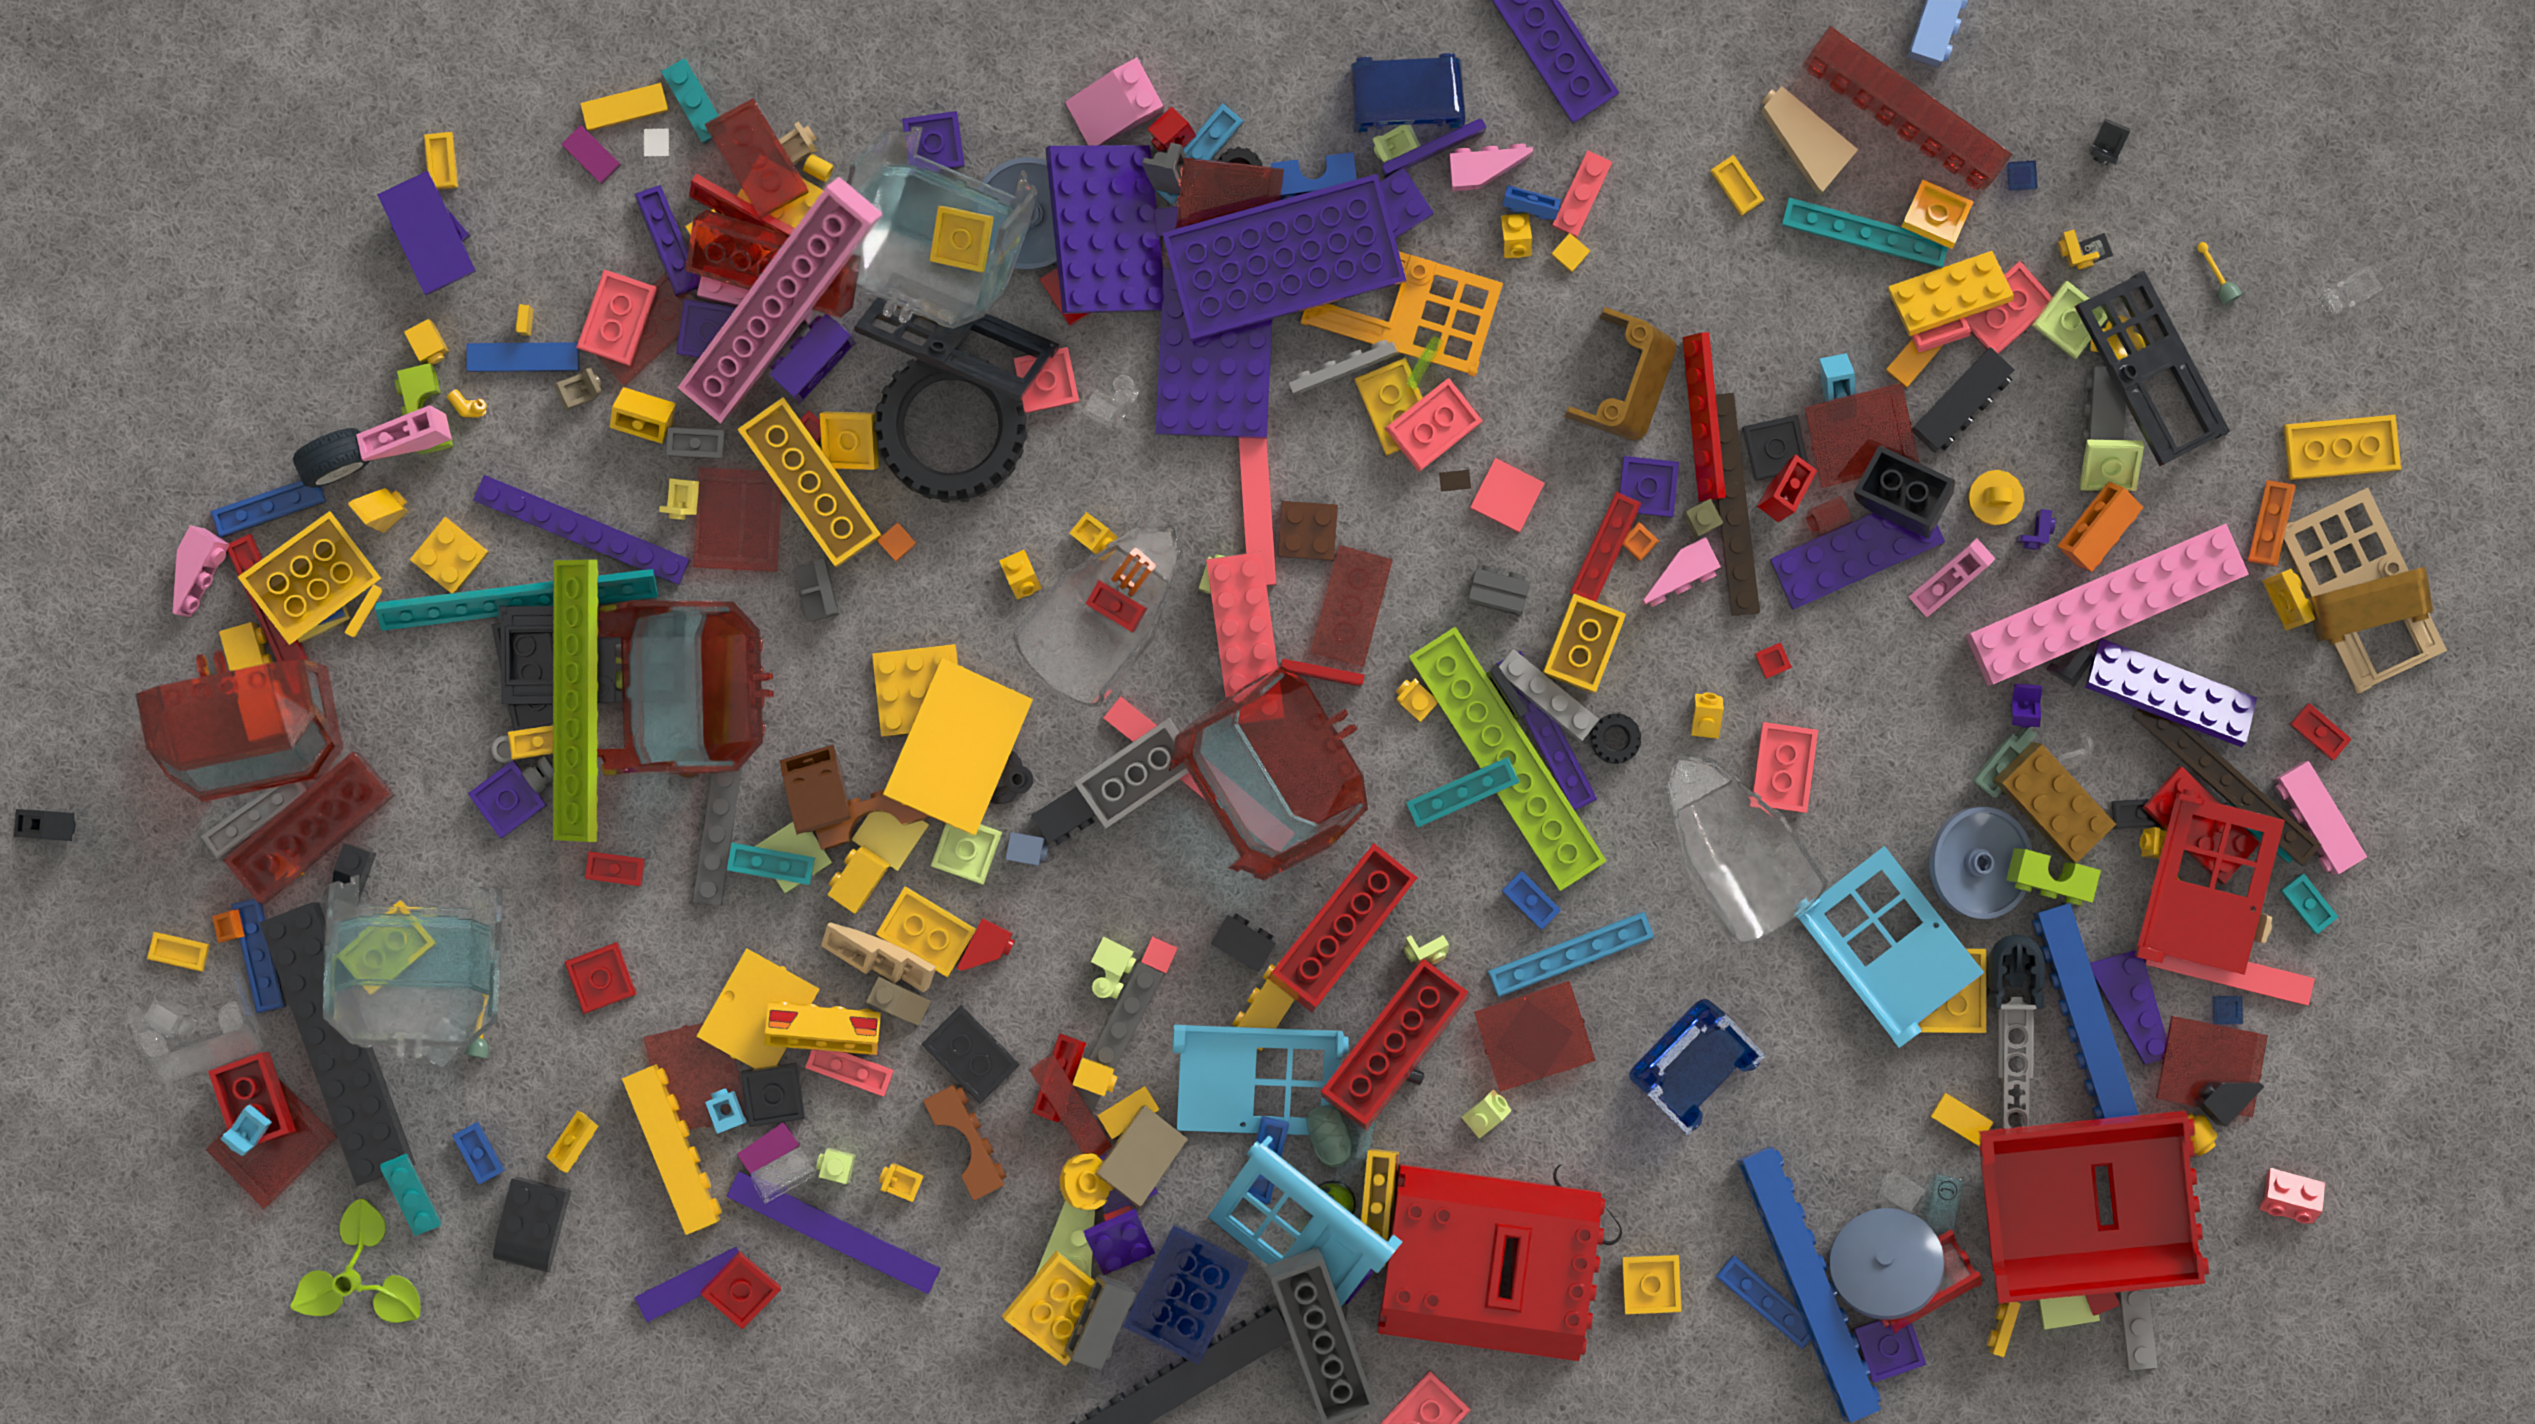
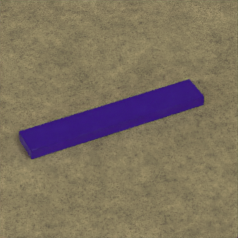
(1557, 754)

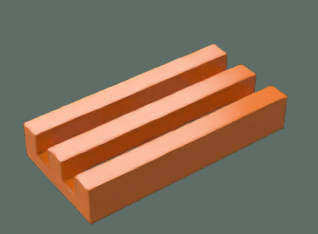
(1126, 580)

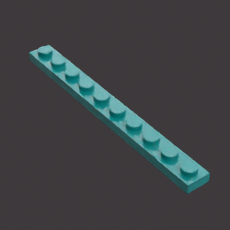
(486, 602)

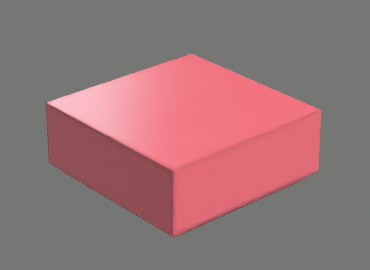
(1159, 954)

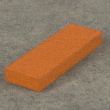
(2271, 523)

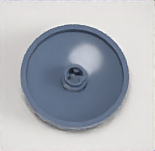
(1039, 243)
(1973, 861)
(1887, 1263)

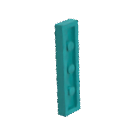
(1463, 792)

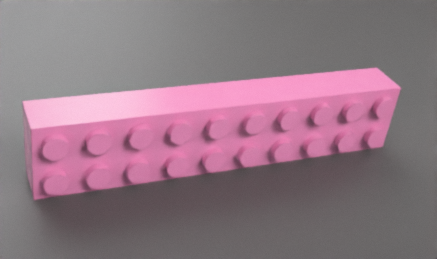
(780, 299)
(2107, 604)

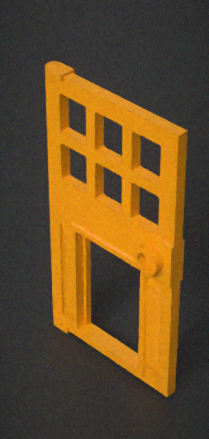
(1409, 310)

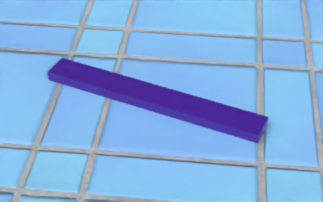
(838, 1235)

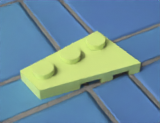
(1070, 1239)

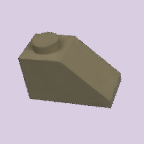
(898, 1001)

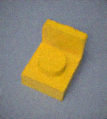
(1092, 534)
(1415, 699)

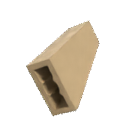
(1807, 138)

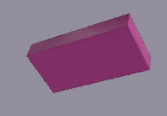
(591, 154)
(768, 1148)

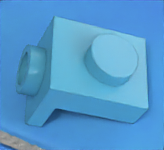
(246, 1131)

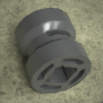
(535, 777)

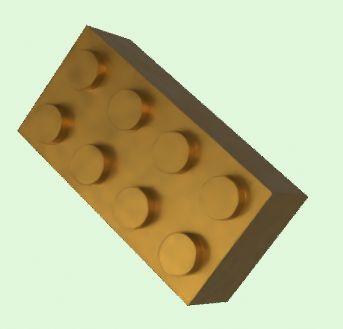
(2054, 802)

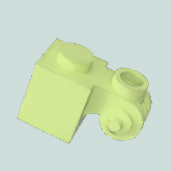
(1115, 961)

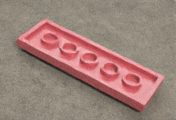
(1241, 618)

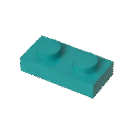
(2309, 903)

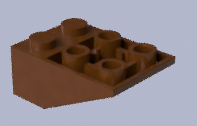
(815, 789)

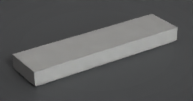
(250, 818)

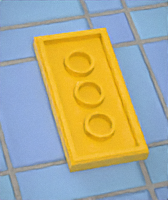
(2342, 447)

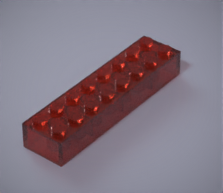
(1907, 109)

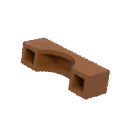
(841, 834)
(950, 1109)

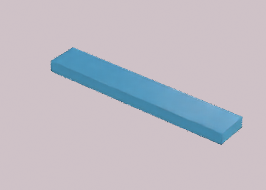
(1570, 954)

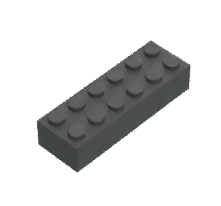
(1320, 1336)

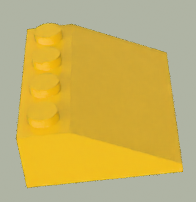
(309, 577)

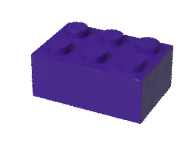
(812, 357)

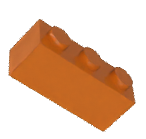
(2100, 526)

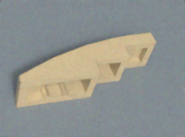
(885, 958)

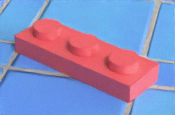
(1582, 193)
(851, 1070)

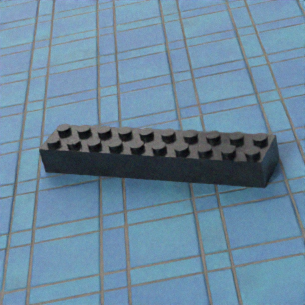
(345, 1071)

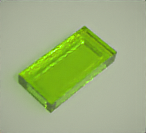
(1424, 362)

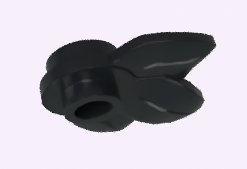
(1006, 787)

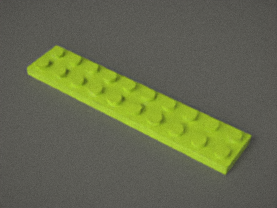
(575, 701)
(1494, 734)

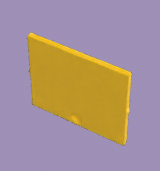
(740, 1011)

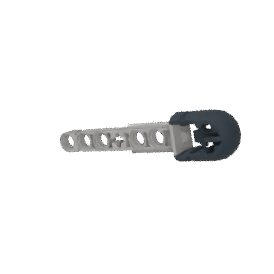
(2016, 1014)

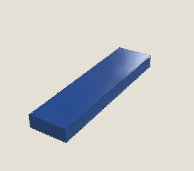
(522, 357)
(265, 508)
(258, 960)
(1764, 1300)

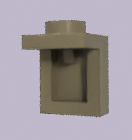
(578, 389)

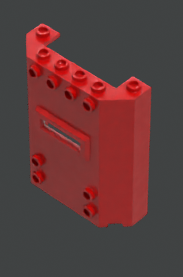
(2047, 1212)
(1451, 1257)

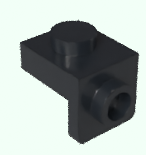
(2109, 142)

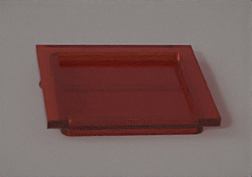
(1224, 188)
(1851, 429)
(737, 520)
(276, 1163)

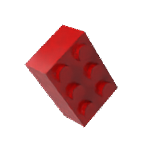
(253, 1083)

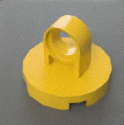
(1996, 497)
(1080, 1184)

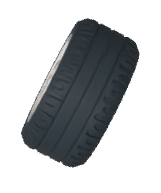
(329, 458)

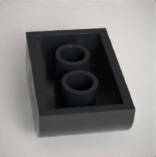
(1904, 491)
(531, 1224)

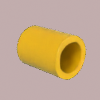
(818, 168)

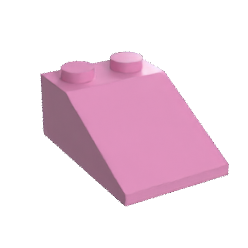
(1115, 104)

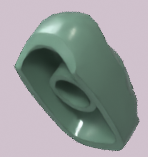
(1329, 1135)

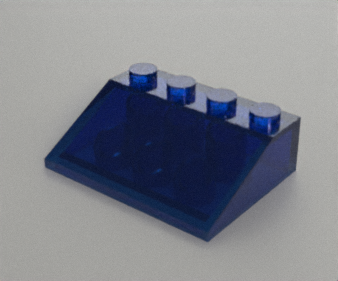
(1186, 1293)

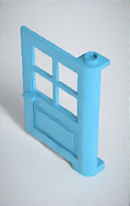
(1912, 974)
(1221, 1069)
(1343, 1239)

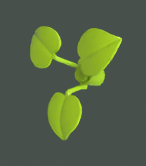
(322, 1295)

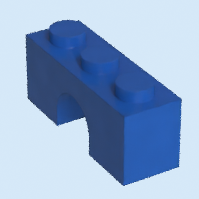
(1339, 169)

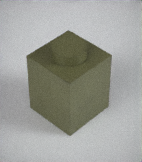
(1702, 518)

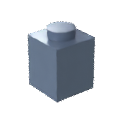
(1026, 849)

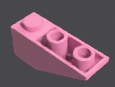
(1476, 169)
(1688, 565)
(195, 566)

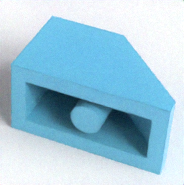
(1837, 377)

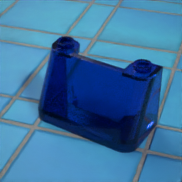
(1407, 92)
(1694, 1062)

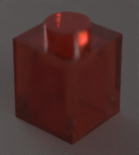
(1828, 516)

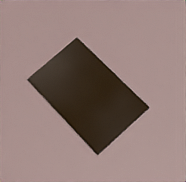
(1455, 480)

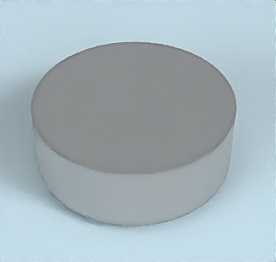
(501, 750)

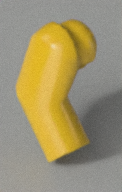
(467, 408)

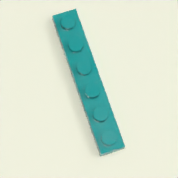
(1862, 232)

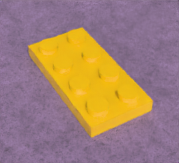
(1950, 293)

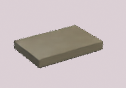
(1141, 1156)

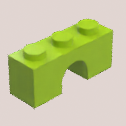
(416, 386)
(2031, 871)

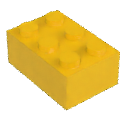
(1583, 644)

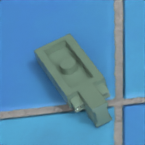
(2000, 759)

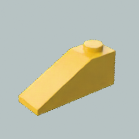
(380, 509)

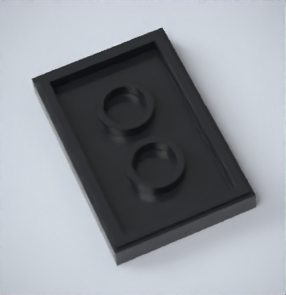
(970, 1054)

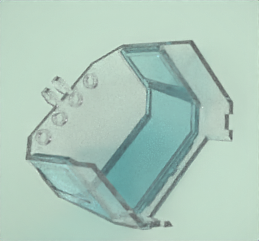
(900, 243)
(412, 970)

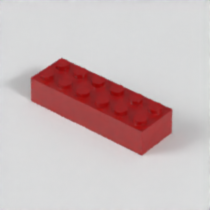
(1342, 927)
(1394, 1044)

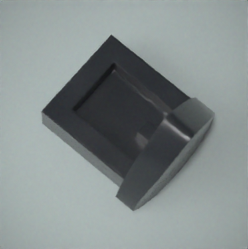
(2074, 670)

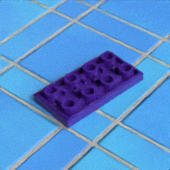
(426, 233)

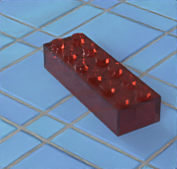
(741, 251)
(309, 827)

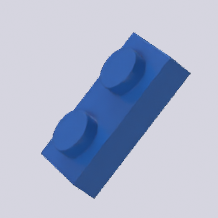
(1540, 205)
(1531, 900)
(478, 1153)

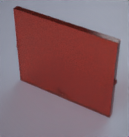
(1534, 1036)
(2208, 1053)
(694, 1072)

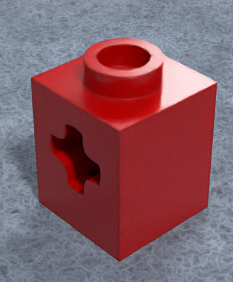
(1170, 129)

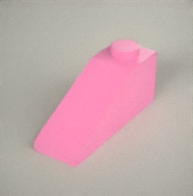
(405, 434)
(1952, 577)

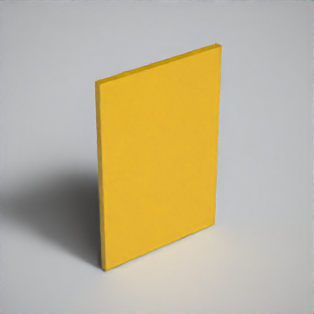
(957, 747)

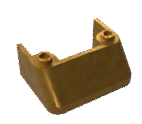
(1634, 415)
(2371, 605)

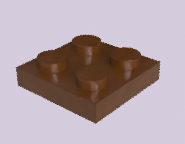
(1308, 530)

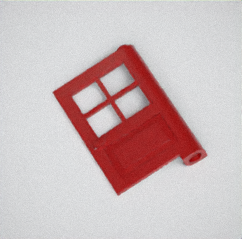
(2196, 919)

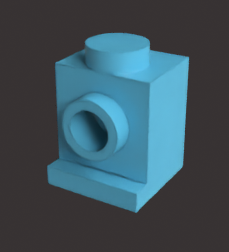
(725, 1121)

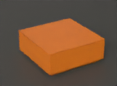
(1640, 541)
(896, 542)
(228, 926)

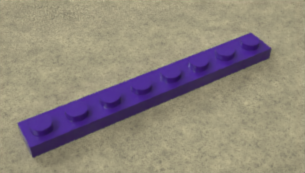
(581, 529)

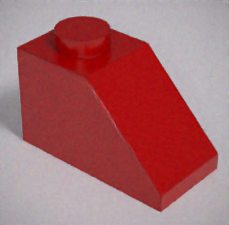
(1787, 489)
(986, 945)

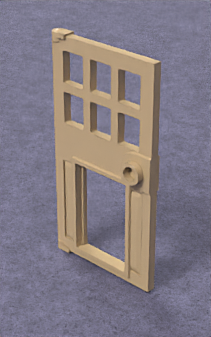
(2352, 650)

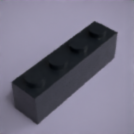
(1962, 400)

